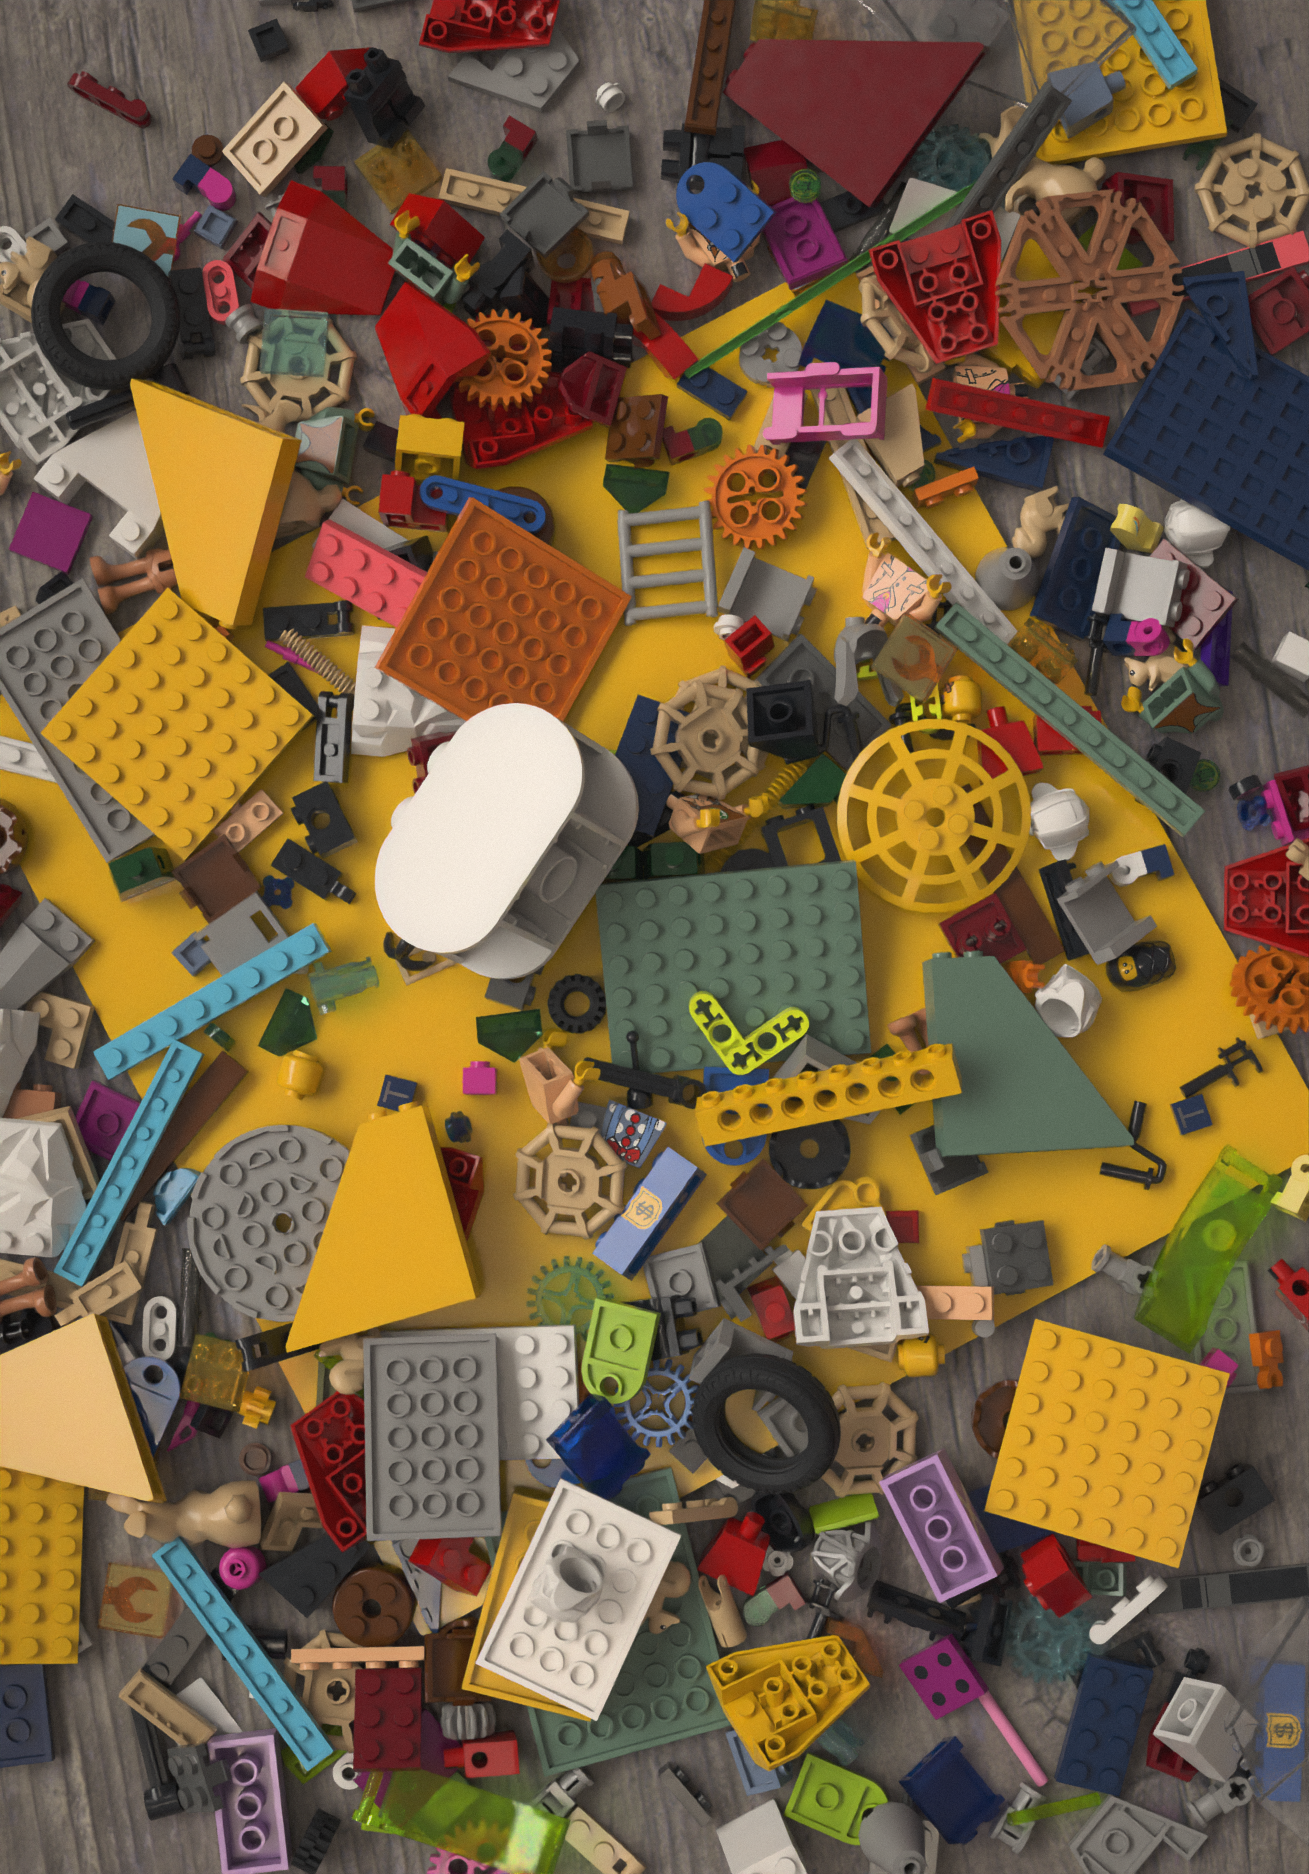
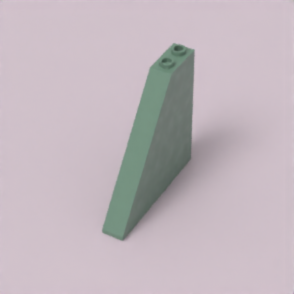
(1015, 1073)

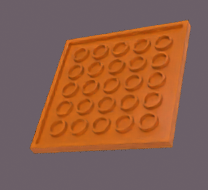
(501, 621)

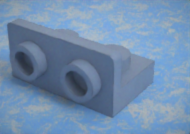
(755, 1778)

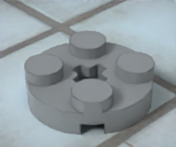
(774, 337)

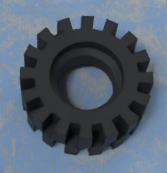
(571, 984)
(316, 1842)

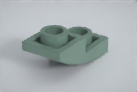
(1104, 1577)

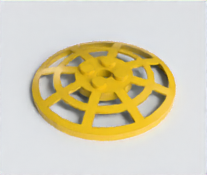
(915, 804)

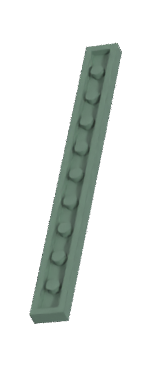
(1069, 719)

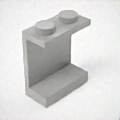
(1140, 587)
(767, 593)
(1101, 914)
(731, 1341)

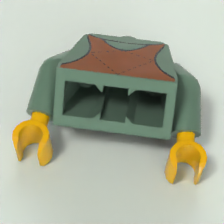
(423, 269)
(329, 447)
(1183, 700)

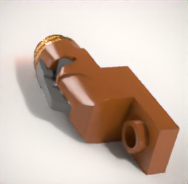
(622, 294)

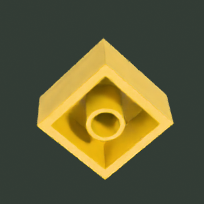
(429, 447)

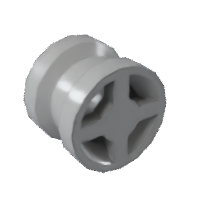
(244, 323)

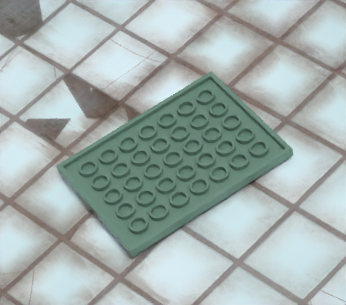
(750, 941)
(664, 1678)

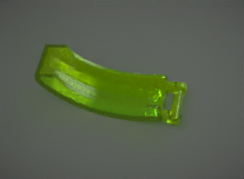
(1204, 1250)
(466, 1821)

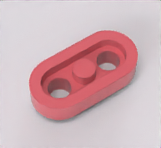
(220, 293)

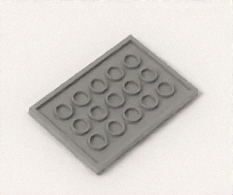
(432, 1437)

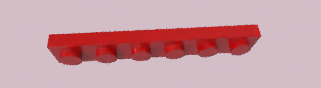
(1017, 412)

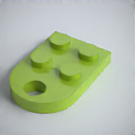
(619, 1347)
(833, 1798)

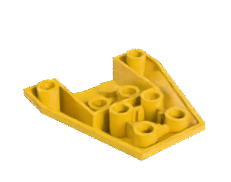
(786, 1694)

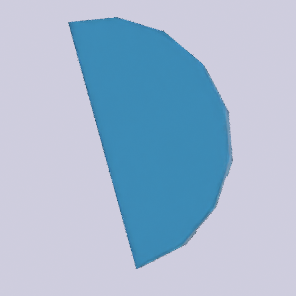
(173, 1192)

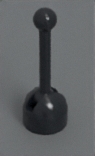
(635, 1098)

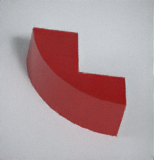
(707, 293)
(667, 350)

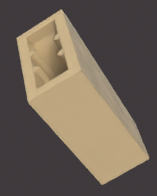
(901, 449)

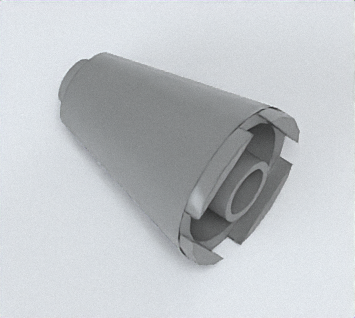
(1008, 577)
(894, 1839)

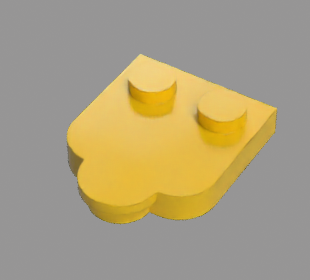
(847, 1195)

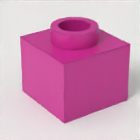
(479, 1079)
(1218, 1360)

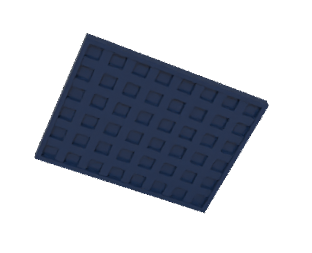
(1223, 438)

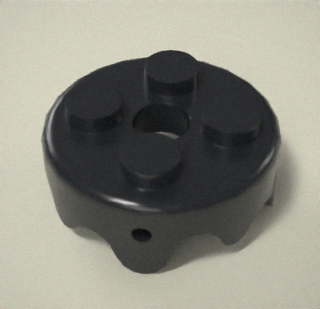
(816, 1171)

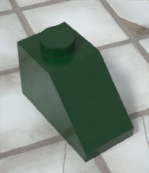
(816, 787)

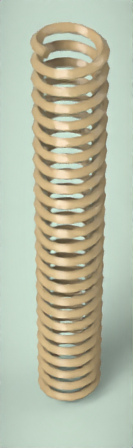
(318, 665)

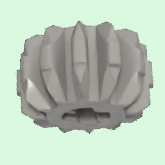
(468, 1721)

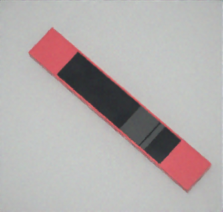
(1256, 262)

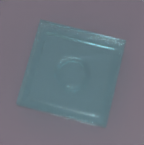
(294, 342)

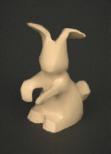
(1042, 178)
(303, 503)
(224, 1517)

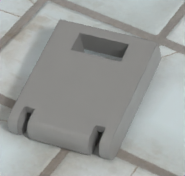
(236, 937)

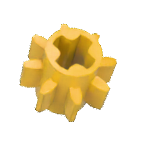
(257, 1407)

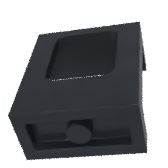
(803, 816)

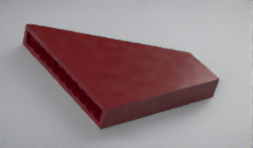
(853, 102)

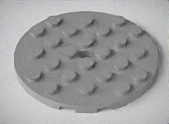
(237, 1210)

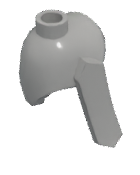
(854, 644)

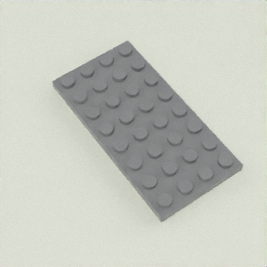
(41, 667)

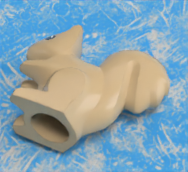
(27, 267)
(1038, 517)
(1156, 668)
(348, 1374)
(673, 1584)

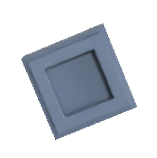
(215, 226)
(192, 955)

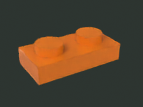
(958, 484)

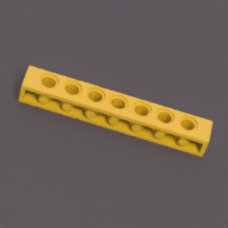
(816, 1107)

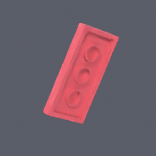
(363, 573)

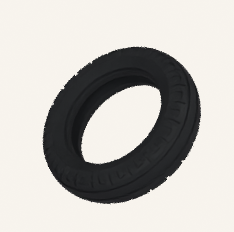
(115, 259)
(796, 1387)

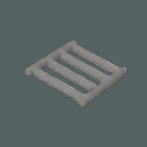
(706, 574)

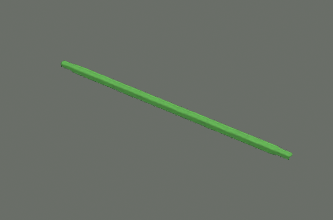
(825, 283)

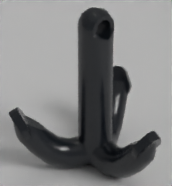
(401, 954)

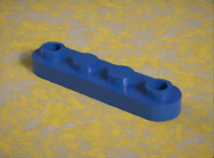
(457, 493)

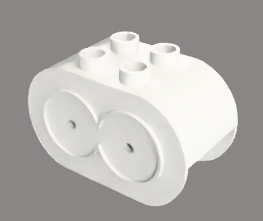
(505, 841)

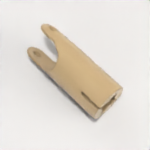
(723, 1612)

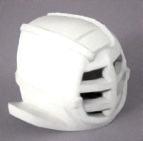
(1194, 532)
(1058, 819)
(1068, 1002)
(564, 1586)

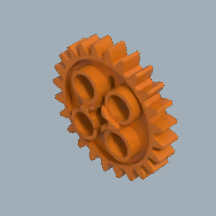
(496, 386)
(758, 525)
(1264, 975)

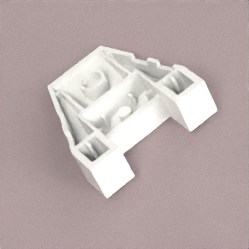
(117, 466)

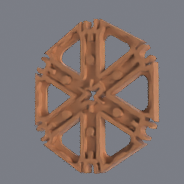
(1088, 267)

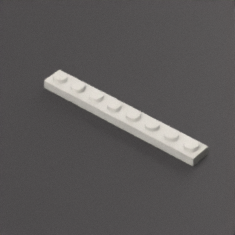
(918, 536)

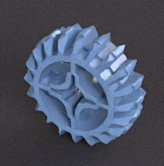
(675, 1425)

